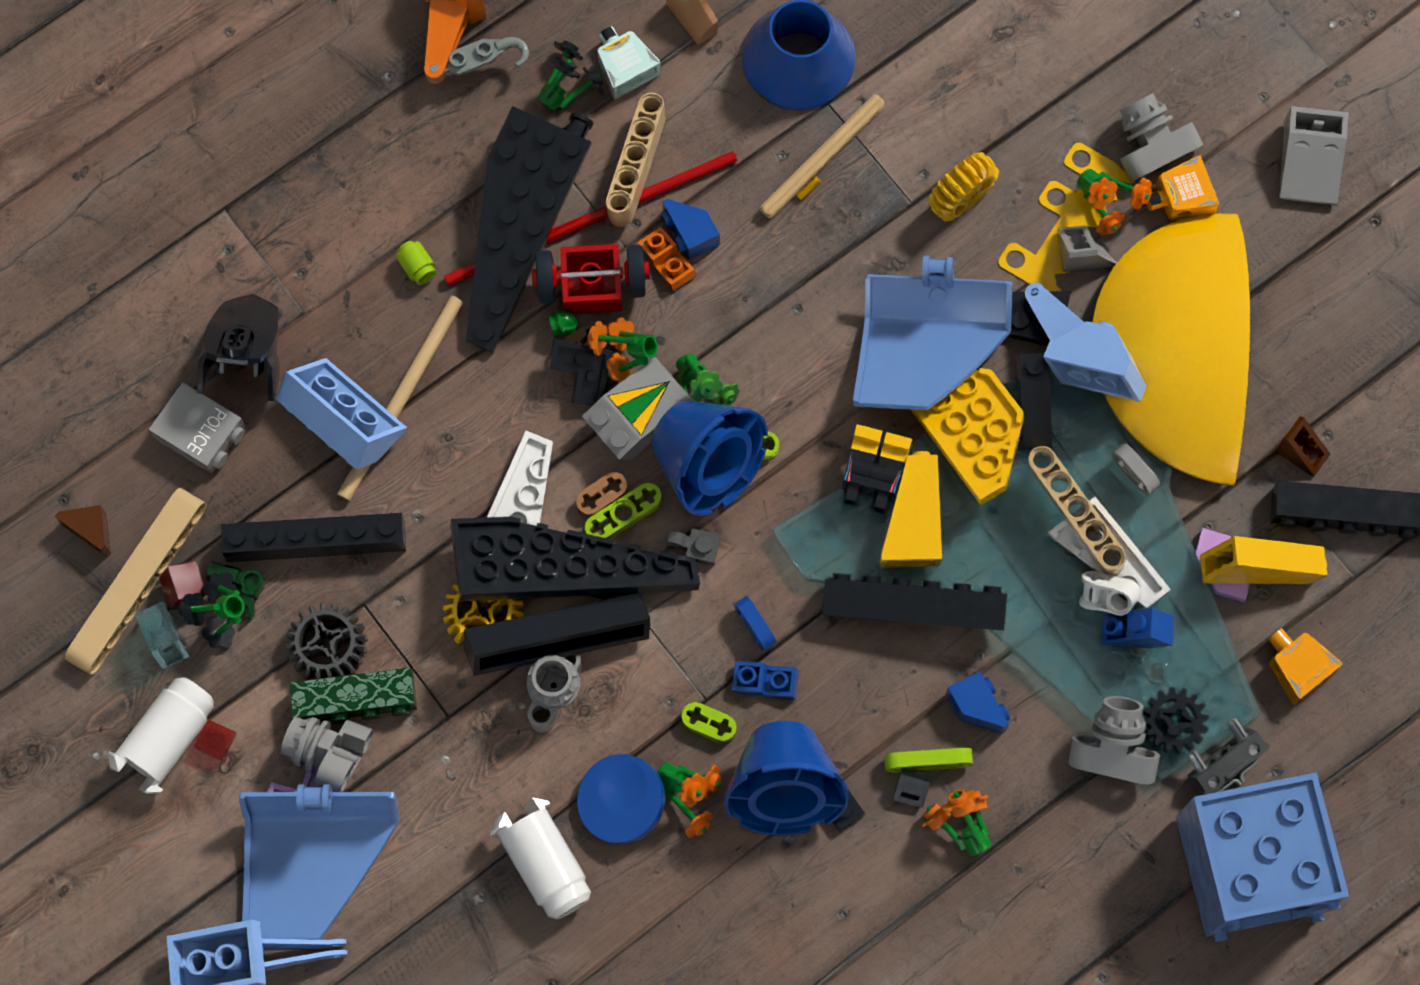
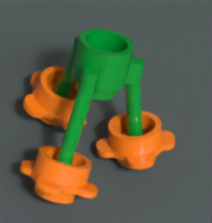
(960, 805)

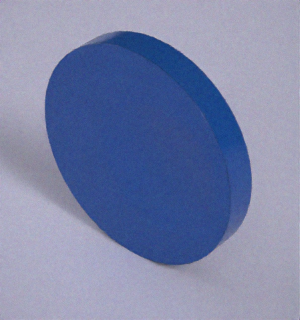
(621, 799)

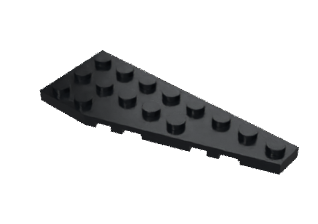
(522, 197)
(521, 560)

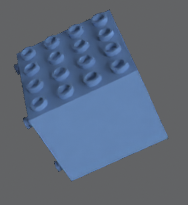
(1261, 855)

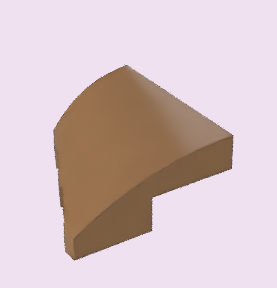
(696, 18)

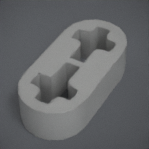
(1136, 469)

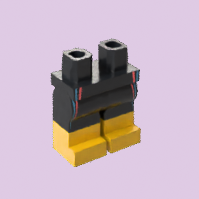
(871, 478)

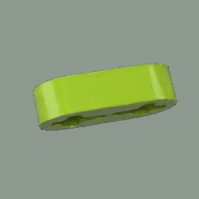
(712, 716)

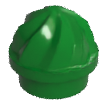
(563, 323)

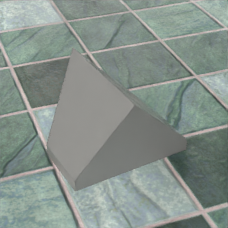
(1081, 250)

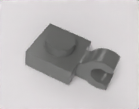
(699, 545)

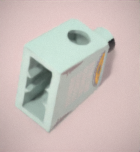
(626, 62)

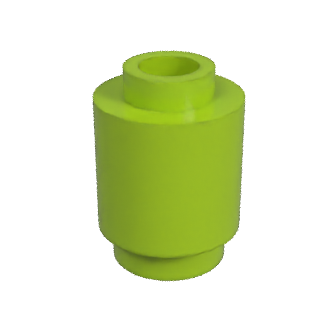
(416, 262)

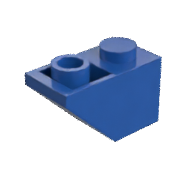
(692, 228)
(1138, 629)
(976, 704)

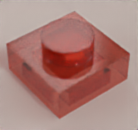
(215, 740)

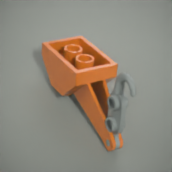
(444, 33)

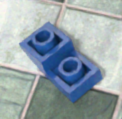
(765, 680)

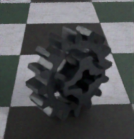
(1186, 723)

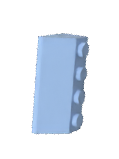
(339, 412)

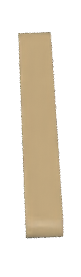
(135, 581)

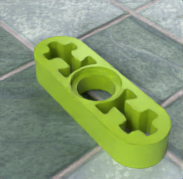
(645, 507)
(928, 760)

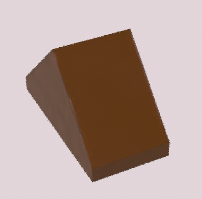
(1303, 448)
(89, 525)

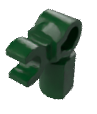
(250, 581)

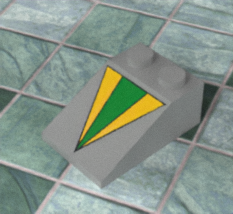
(633, 408)

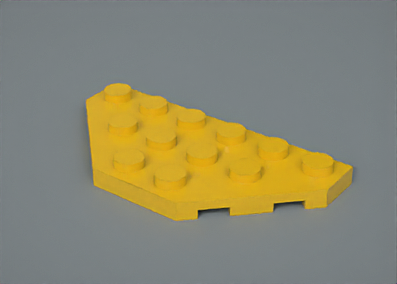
(977, 432)

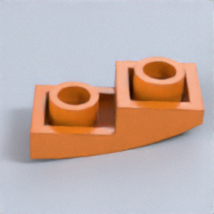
(667, 259)

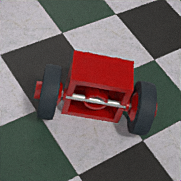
(590, 277)

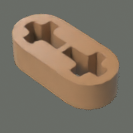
(598, 489)

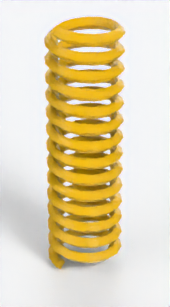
(807, 188)

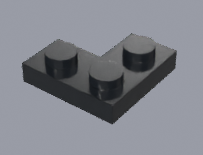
(589, 369)

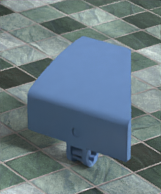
(927, 334)
(309, 855)

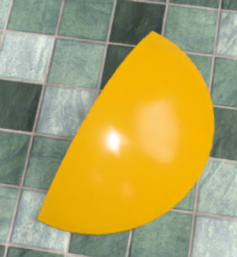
(1187, 324)

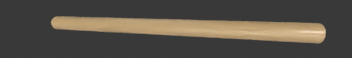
(408, 383)

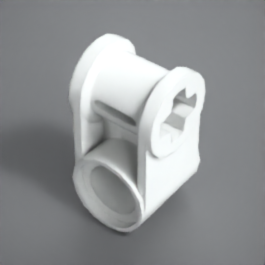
(1103, 591)

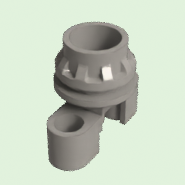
(1157, 143)
(552, 686)
(1112, 748)
(330, 751)

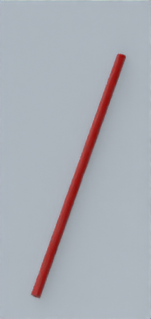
(601, 213)

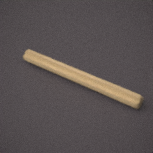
(822, 156)

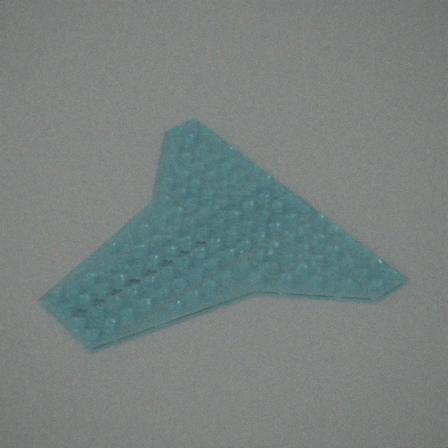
(1010, 548)

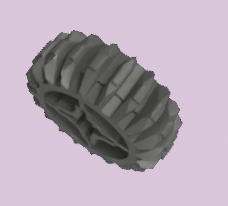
(336, 637)

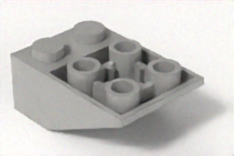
(1313, 155)

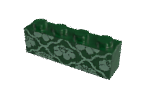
(355, 696)

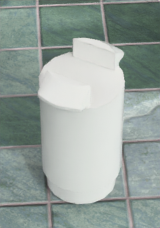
(164, 733)
(543, 860)

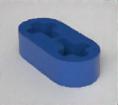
(754, 623)

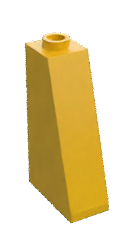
(915, 521)
(1262, 562)

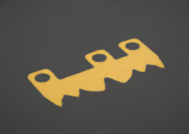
(1073, 212)

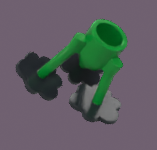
(552, 93)
(225, 603)

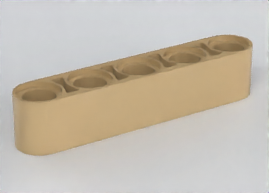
(636, 171)
(1072, 496)

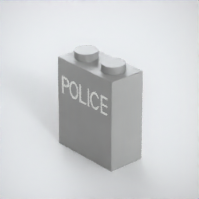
(198, 428)

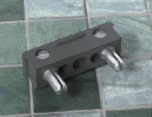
(1234, 757)

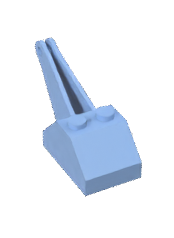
(1085, 352)
(235, 954)

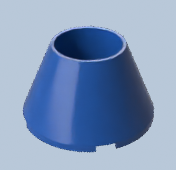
(793, 79)
(709, 452)
(785, 782)

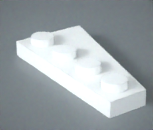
(525, 481)
(1136, 566)

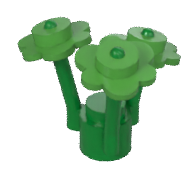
(703, 382)

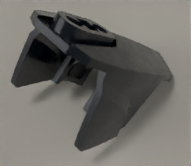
(242, 334)

